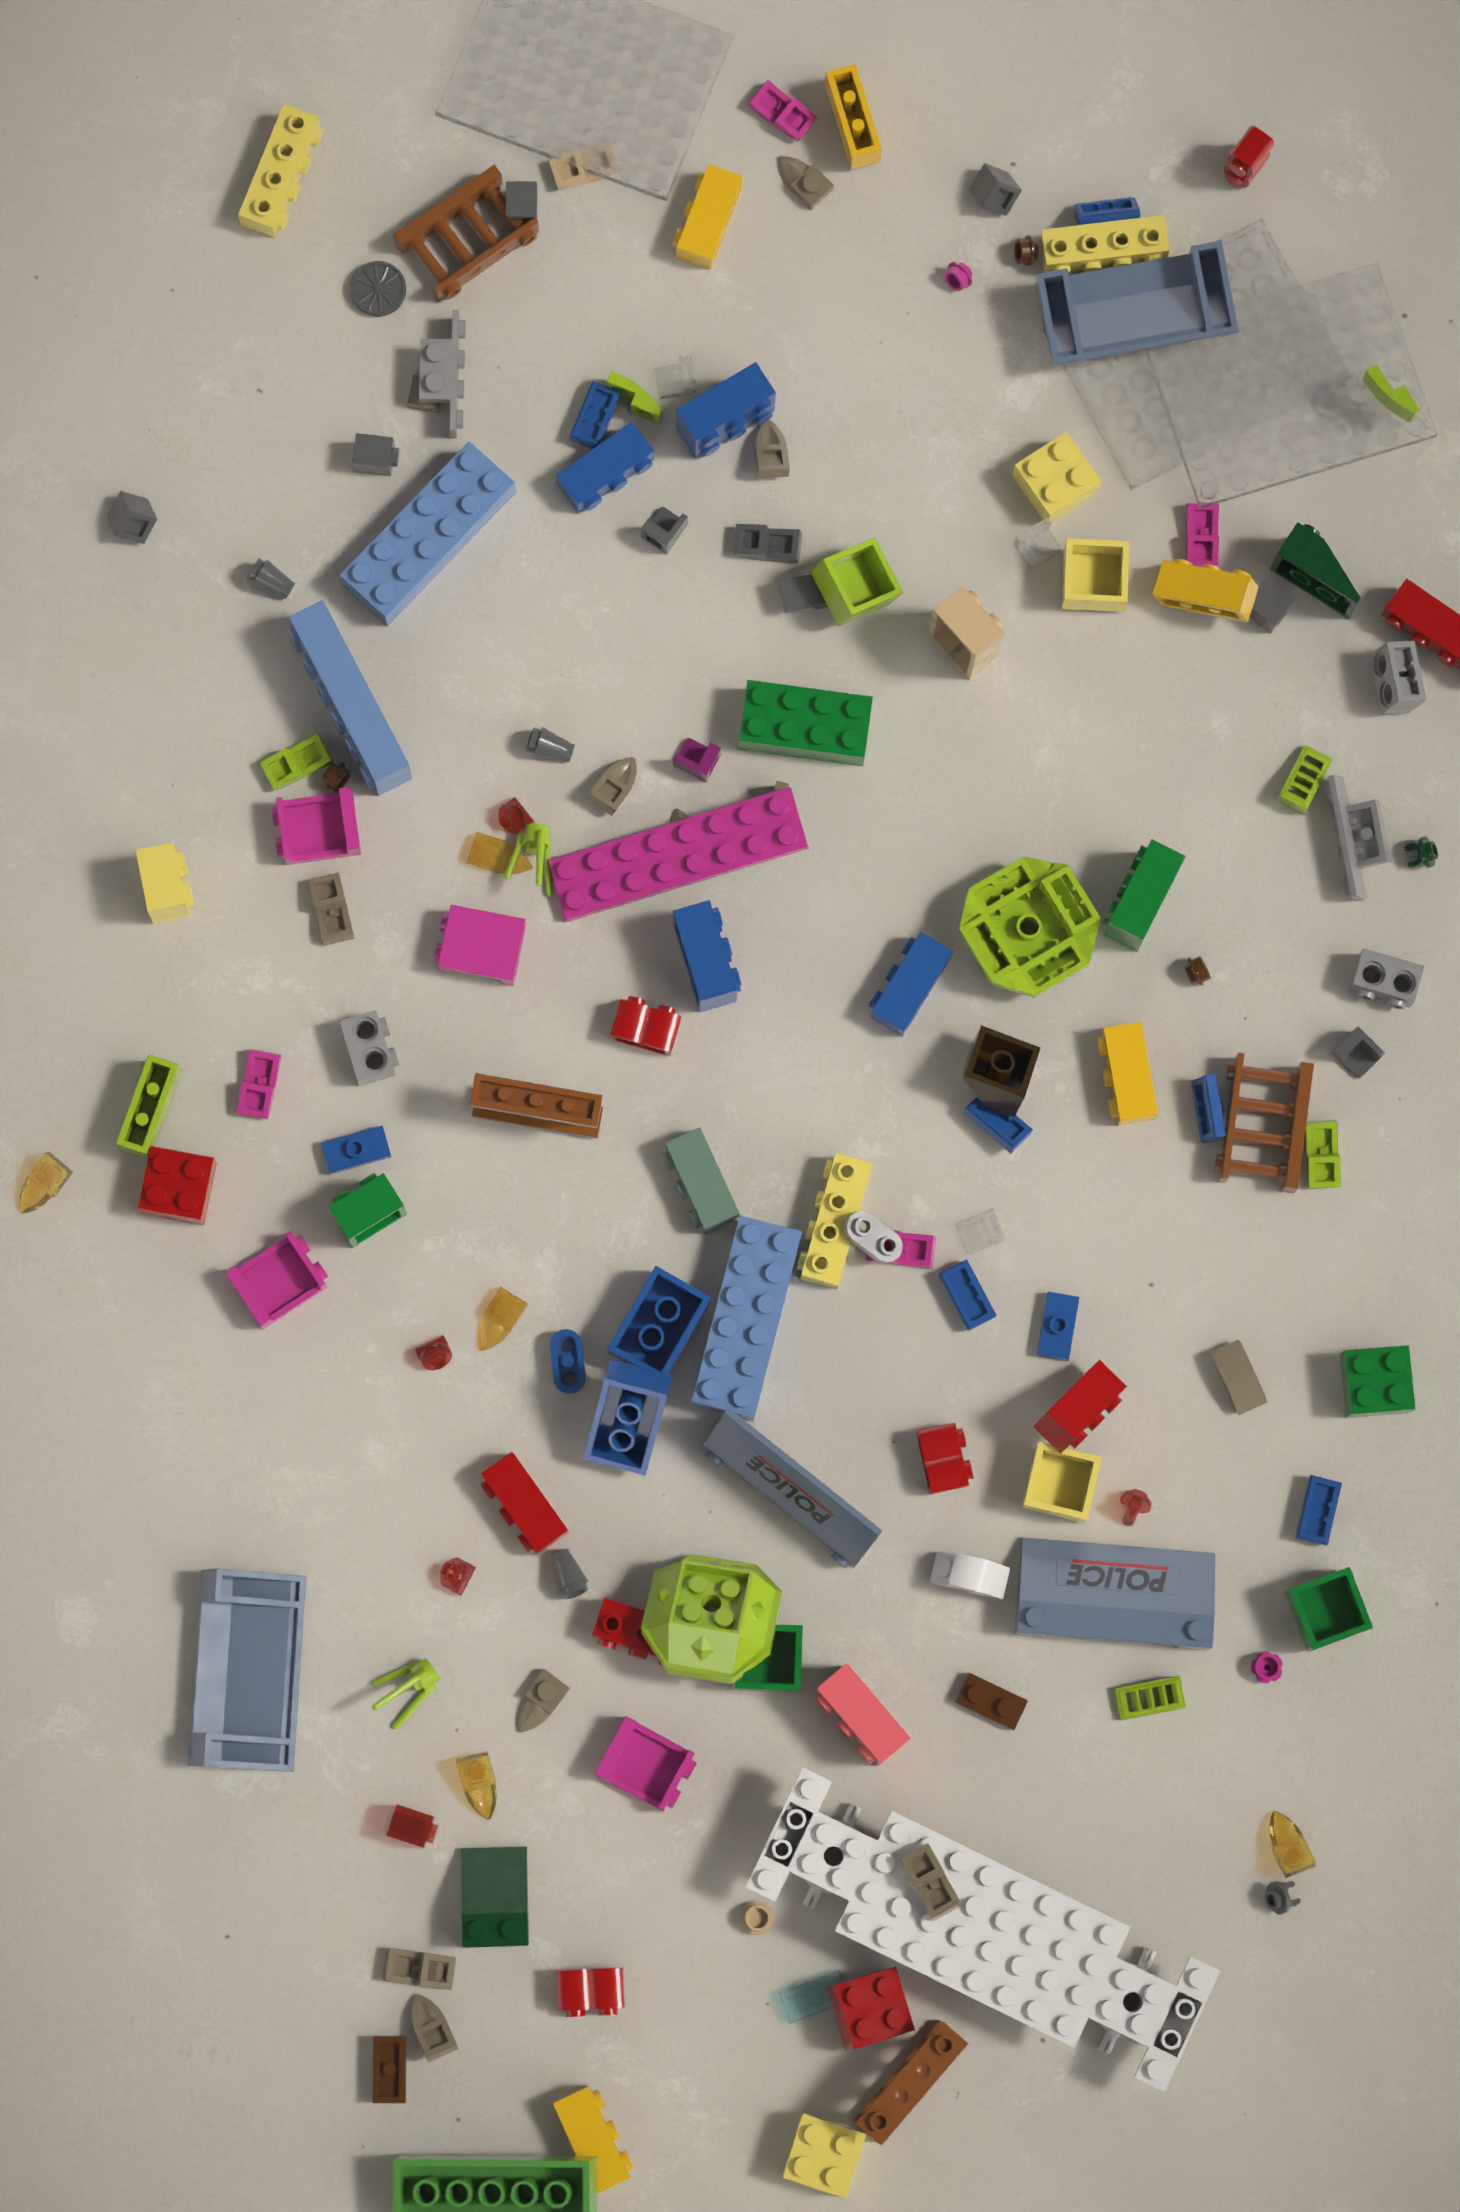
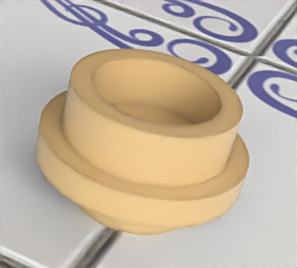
(757, 1918)

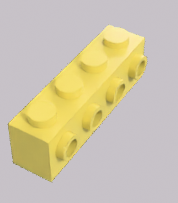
(280, 170)
(1104, 244)
(828, 1243)

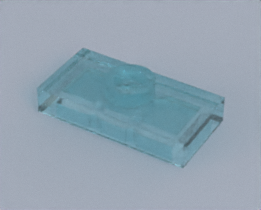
(809, 1997)

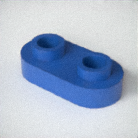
(567, 1361)

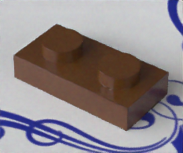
(991, 1701)
(389, 2069)

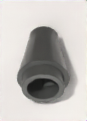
(270, 579)
(549, 745)
(568, 1575)

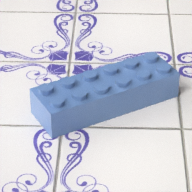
(428, 533)
(352, 701)
(746, 1317)

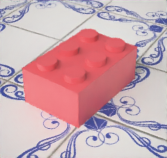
(861, 1715)

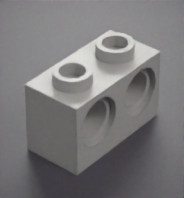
(1398, 677)
(1387, 970)
(361, 1049)

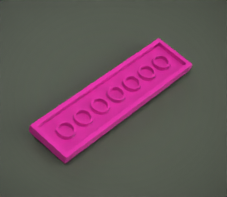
(678, 854)

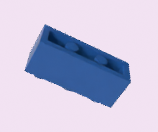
(606, 468)
(910, 983)

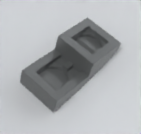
(767, 544)
(800, 593)

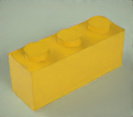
(853, 117)
(708, 216)
(1205, 589)
(1127, 1074)
(594, 2136)

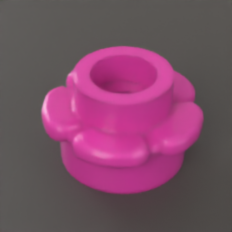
(958, 276)
(1273, 1661)

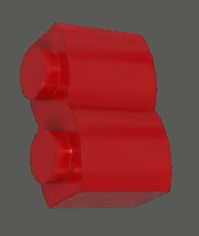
(1248, 157)
(645, 1026)
(943, 1458)
(590, 1990)

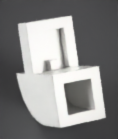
(970, 1574)

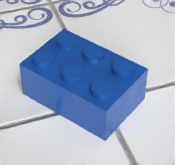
(726, 411)
(706, 955)
(659, 1323)
(627, 1417)

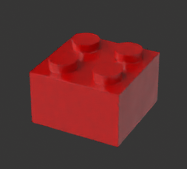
(177, 1185)
(870, 2008)

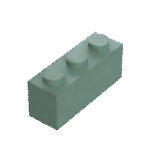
(700, 1181)

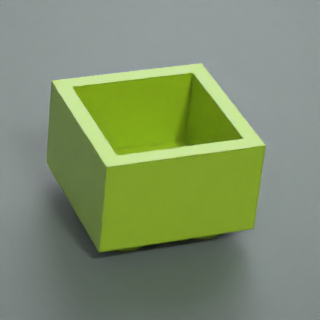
(856, 581)

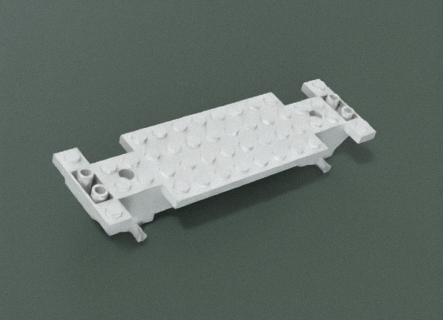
(1006, 1944)

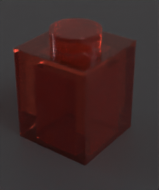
(412, 1826)

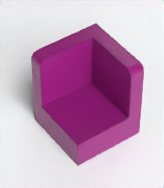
(697, 758)

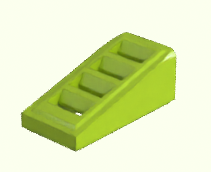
(1293, 800)
(1177, 1692)

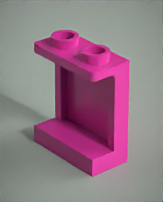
(317, 827)
(480, 943)
(278, 1280)
(646, 1764)

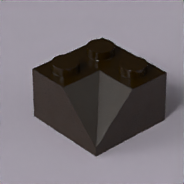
(1000, 1069)

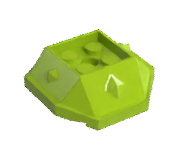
(1036, 894)
(715, 1643)

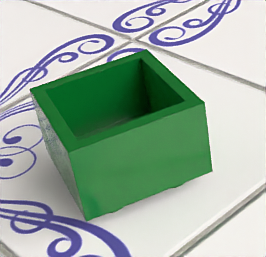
(367, 1209)
(1377, 1381)
(1328, 1609)
(781, 1668)

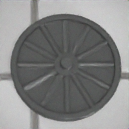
(378, 288)

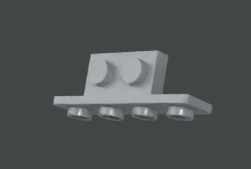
(439, 372)
(1360, 836)

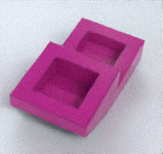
(782, 112)
(1202, 534)
(259, 1083)
(916, 1252)

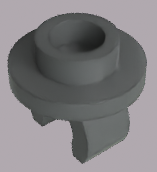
(1278, 1898)

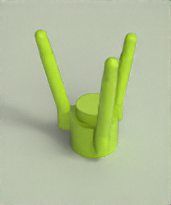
(536, 843)
(421, 1677)

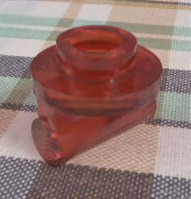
(514, 816)
(434, 1354)
(1135, 1502)
(456, 1575)

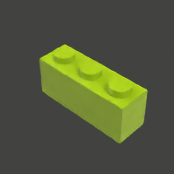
(149, 1106)

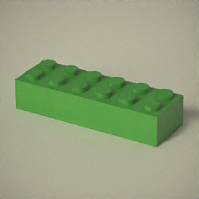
(494, 2183)

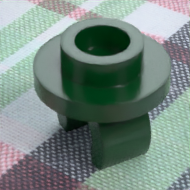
(1426, 851)

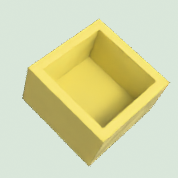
(1056, 478)
(1095, 575)
(163, 882)
(1061, 1482)
(823, 2155)

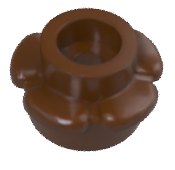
(1026, 251)
(336, 776)
(1197, 970)

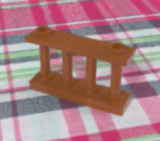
(438, 220)
(536, 1105)
(1290, 1141)
(910, 2082)

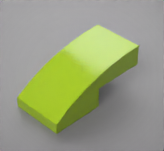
(1397, 401)
(642, 403)
(297, 762)
(1322, 1154)

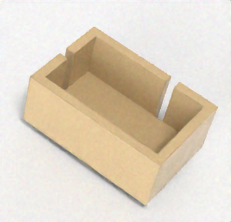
(966, 622)

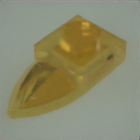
(495, 855)
(43, 1182)
(499, 1319)
(478, 1782)
(1289, 1846)

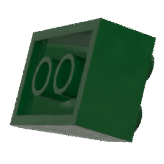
(1313, 568)
(494, 1897)

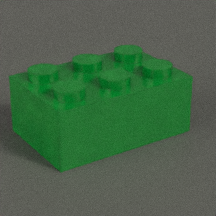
(1142, 894)

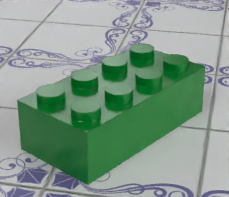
(805, 722)

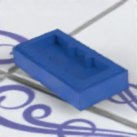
(1106, 210)
(595, 415)
(1208, 1108)
(1003, 1128)
(356, 1150)
(967, 1295)
(1058, 1326)
(1318, 1510)

